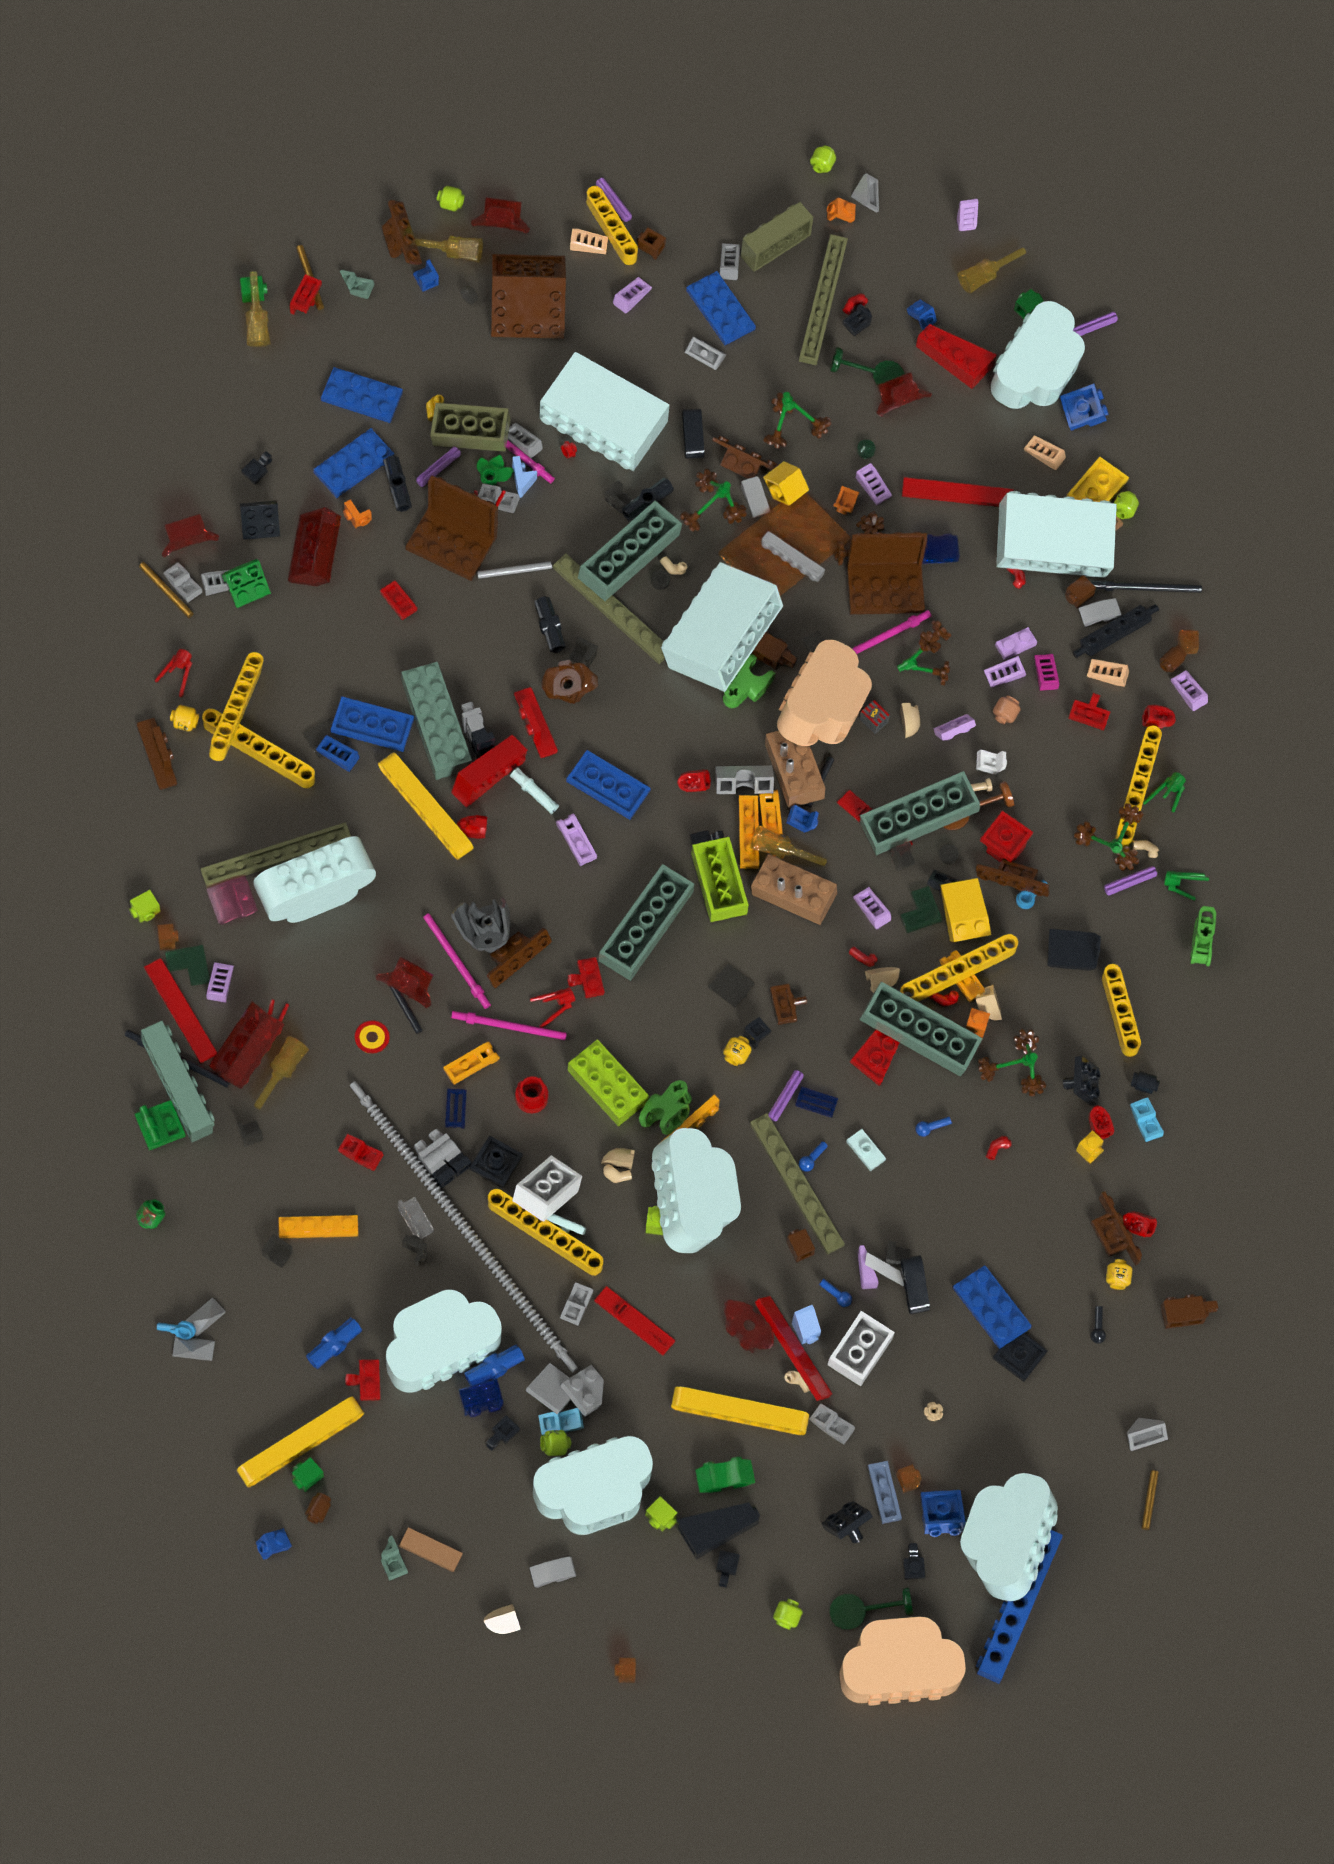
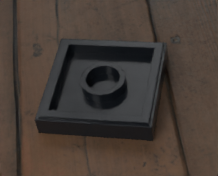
(1020, 1356)

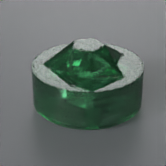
(866, 449)

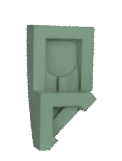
(357, 286)
(392, 1560)

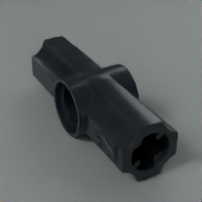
(399, 492)
(655, 493)
(549, 624)

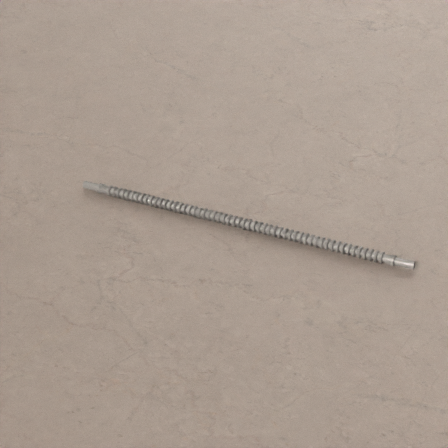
(462, 1225)

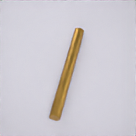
(307, 269)
(170, 594)

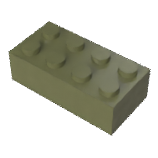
(776, 236)
(470, 427)

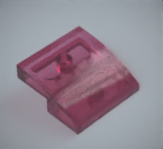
(232, 900)

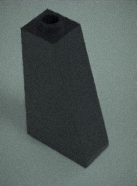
(715, 1528)

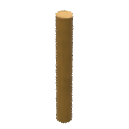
(1150, 1500)

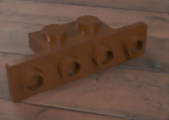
(400, 235)
(740, 461)
(157, 753)
(1014, 875)
(516, 954)
(1113, 1233)

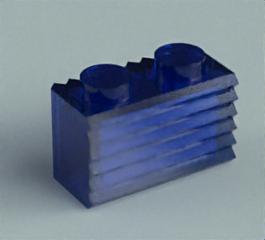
(941, 549)
(481, 1398)

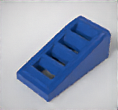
(344, 762)

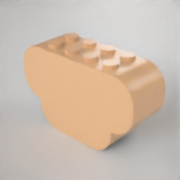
(824, 696)
(901, 1662)

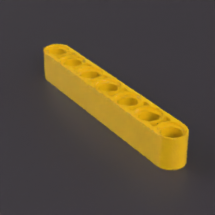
(236, 706)
(264, 755)
(1140, 778)
(425, 806)
(963, 962)
(548, 1240)
(740, 1410)
(300, 1441)

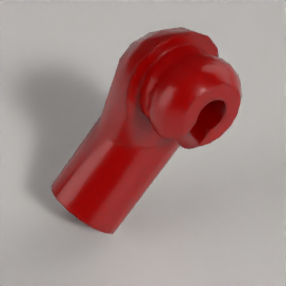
(852, 301)
(1019, 577)
(863, 958)
(945, 1000)
(995, 1145)

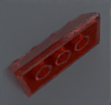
(314, 547)
(246, 1045)

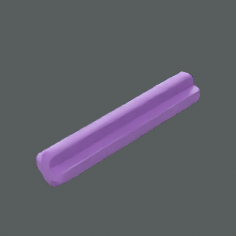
(615, 201)
(1095, 323)
(438, 466)
(1130, 880)
(785, 1095)

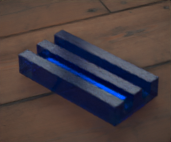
(803, 1090)
(455, 1124)

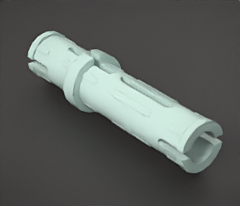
(538, 794)

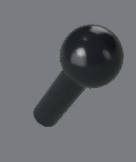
(1098, 1334)

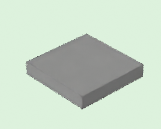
(547, 1388)

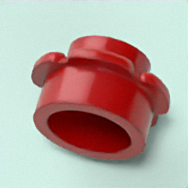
(569, 449)

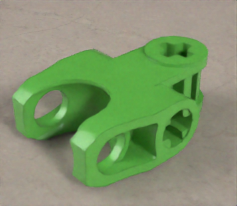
(747, 685)
(1202, 937)
(670, 1107)

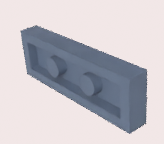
(884, 1492)

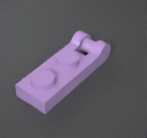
(577, 840)

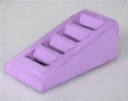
(967, 215)
(625, 303)
(860, 476)
(1007, 678)
(1197, 699)
(879, 917)
(215, 995)
(867, 1275)

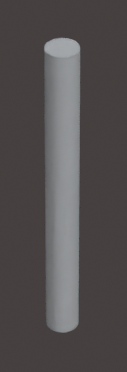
(514, 570)

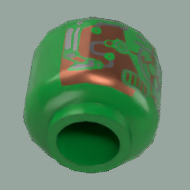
(150, 1214)

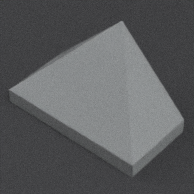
(867, 192)
(206, 1316)
(193, 1348)
(1145, 1433)

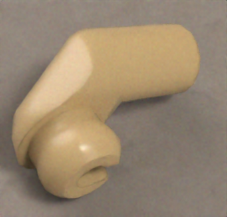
(677, 569)
(1146, 845)
(616, 1176)
(794, 1377)

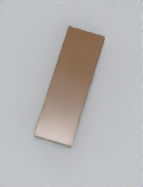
(431, 1549)

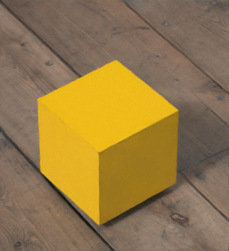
(786, 483)

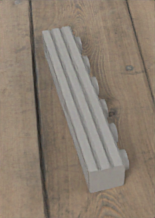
(792, 556)

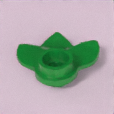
(493, 469)

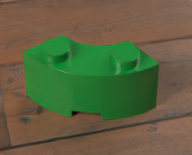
(720, 1475)

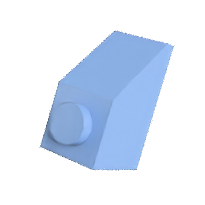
(806, 1325)

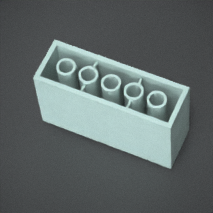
(604, 411)
(1056, 534)
(722, 626)

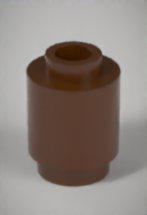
(1172, 659)
(318, 1508)

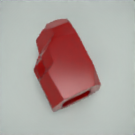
(1158, 716)
(694, 781)
(473, 826)
(1101, 1122)
(1139, 1223)

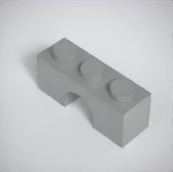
(731, 777)

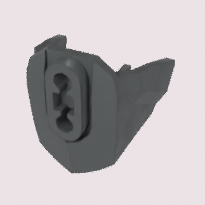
(483, 924)

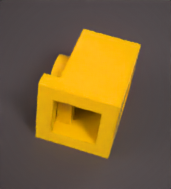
(1090, 1147)

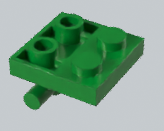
(246, 583)
(159, 1124)

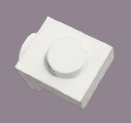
(991, 762)

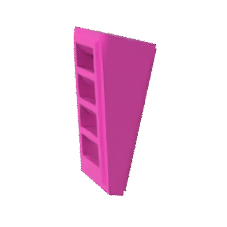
(1047, 684)

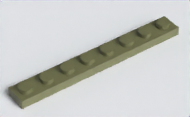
(823, 299)
(613, 610)
(272, 855)
(797, 1184)

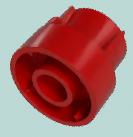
(529, 1104)

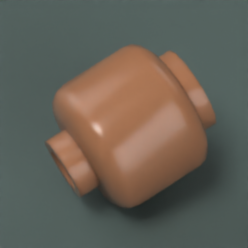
(1006, 710)

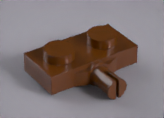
(785, 1003)

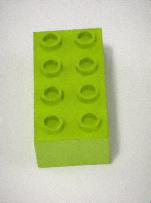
(719, 879)
(608, 1082)

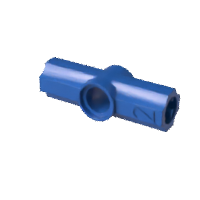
(334, 1343)
(494, 1366)

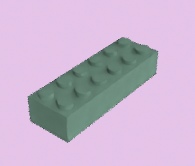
(629, 550)
(436, 720)
(920, 813)
(646, 922)
(920, 1029)
(177, 1082)

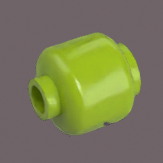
(823, 159)
(450, 198)
(1126, 505)
(555, 1443)
(788, 1614)

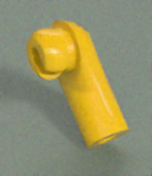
(430, 406)

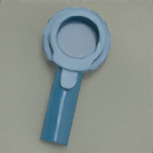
(1026, 899)
(184, 1330)

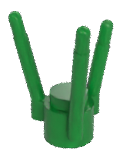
(1174, 784)
(1173, 879)

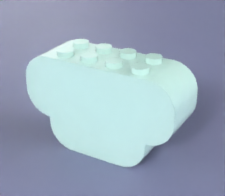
(1038, 358)
(315, 881)
(694, 1189)
(440, 1339)
(594, 1485)
(1009, 1534)

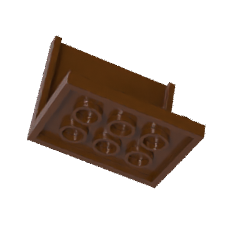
(528, 296)
(455, 529)
(886, 573)

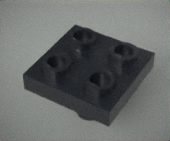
(260, 519)
(1084, 1081)
(496, 1161)
(847, 1521)

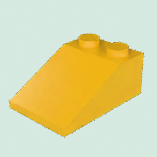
(965, 910)

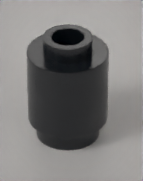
(1145, 1082)

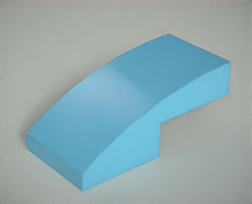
(1146, 1119)
(566, 1421)

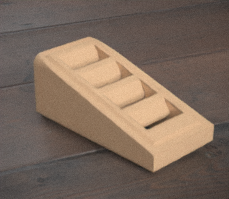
(585, 235)
(1056, 457)
(1119, 681)

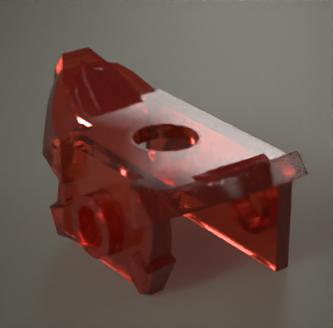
(502, 214)
(898, 393)
(187, 533)
(409, 980)
(736, 1314)

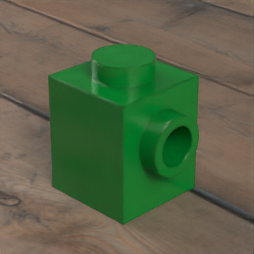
(246, 289)
(1027, 302)
(306, 1474)

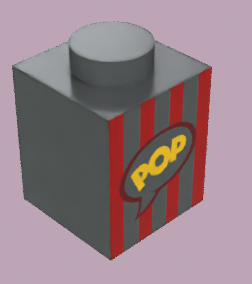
(874, 716)

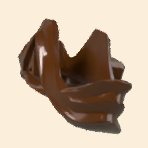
(576, 674)

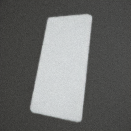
(884, 1268)

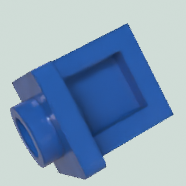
(923, 313)
(802, 819)
(273, 1543)

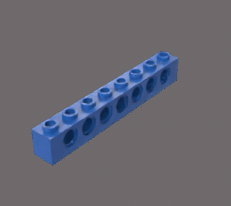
(995, 1670)

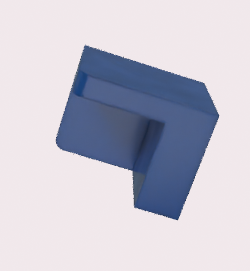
(427, 277)

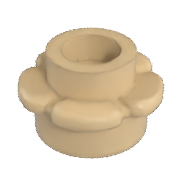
(933, 1416)

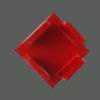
(1006, 838)

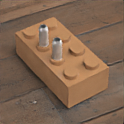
(795, 770)
(794, 889)

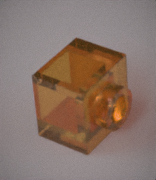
(1184, 638)
(167, 936)
(908, 1478)
(626, 1670)

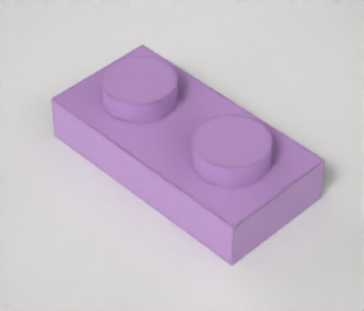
(1016, 643)
(954, 727)

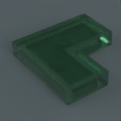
(925, 912)
(190, 958)

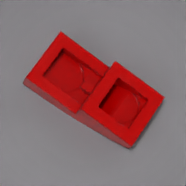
(360, 1152)

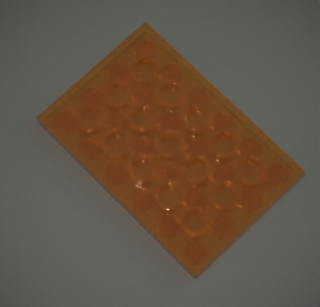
(801, 526)

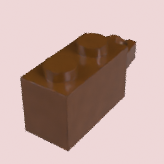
(773, 652)
(1186, 1310)

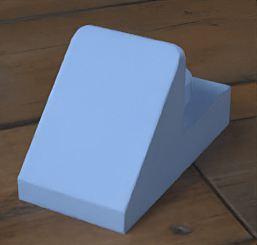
(523, 479)

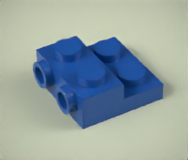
(1084, 407)
(942, 1512)

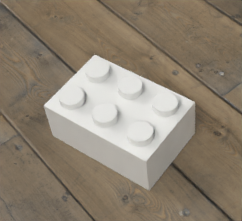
(547, 1188)
(861, 1348)

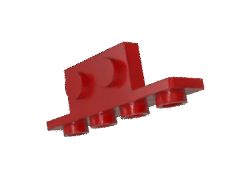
(535, 722)

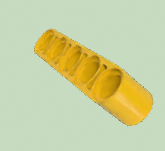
(612, 232)
(1121, 1001)

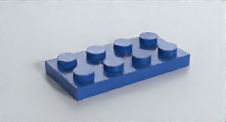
(720, 308)
(361, 395)
(353, 463)
(372, 724)
(608, 784)
(992, 1307)

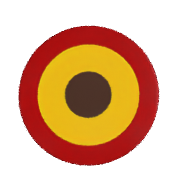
(372, 1037)

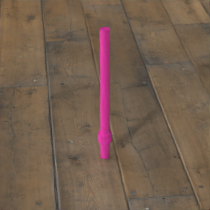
(532, 464)
(912, 622)
(476, 990)
(472, 1018)

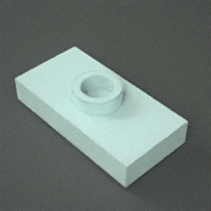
(866, 1150)
(567, 1225)

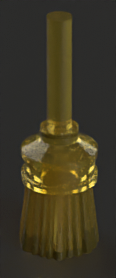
(457, 247)
(985, 271)
(256, 318)
(780, 846)
(283, 1066)

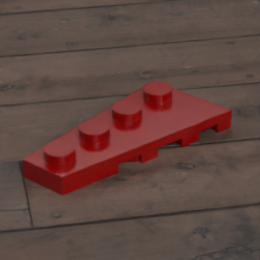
(875, 1056)

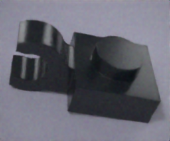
(255, 469)
(704, 836)
(503, 1431)
(727, 1566)
(913, 1566)

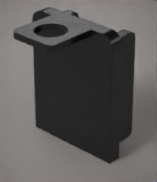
(1073, 949)

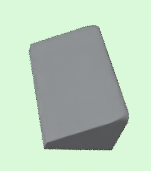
(705, 353)

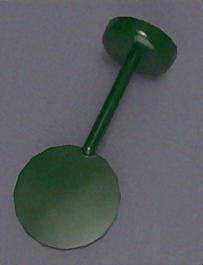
(882, 373)
(849, 1610)

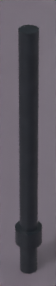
(1110, 585)
(193, 1066)

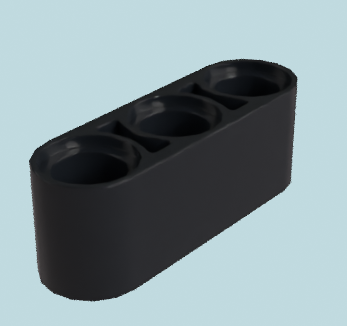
(693, 433)
(915, 1284)

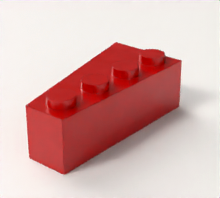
(956, 355)
(488, 770)

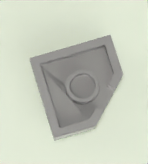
(585, 1390)

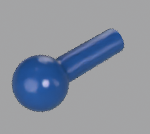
(923, 1128)
(807, 1162)
(844, 1298)

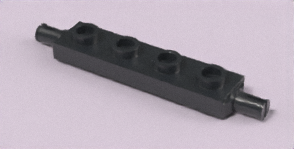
(1115, 630)

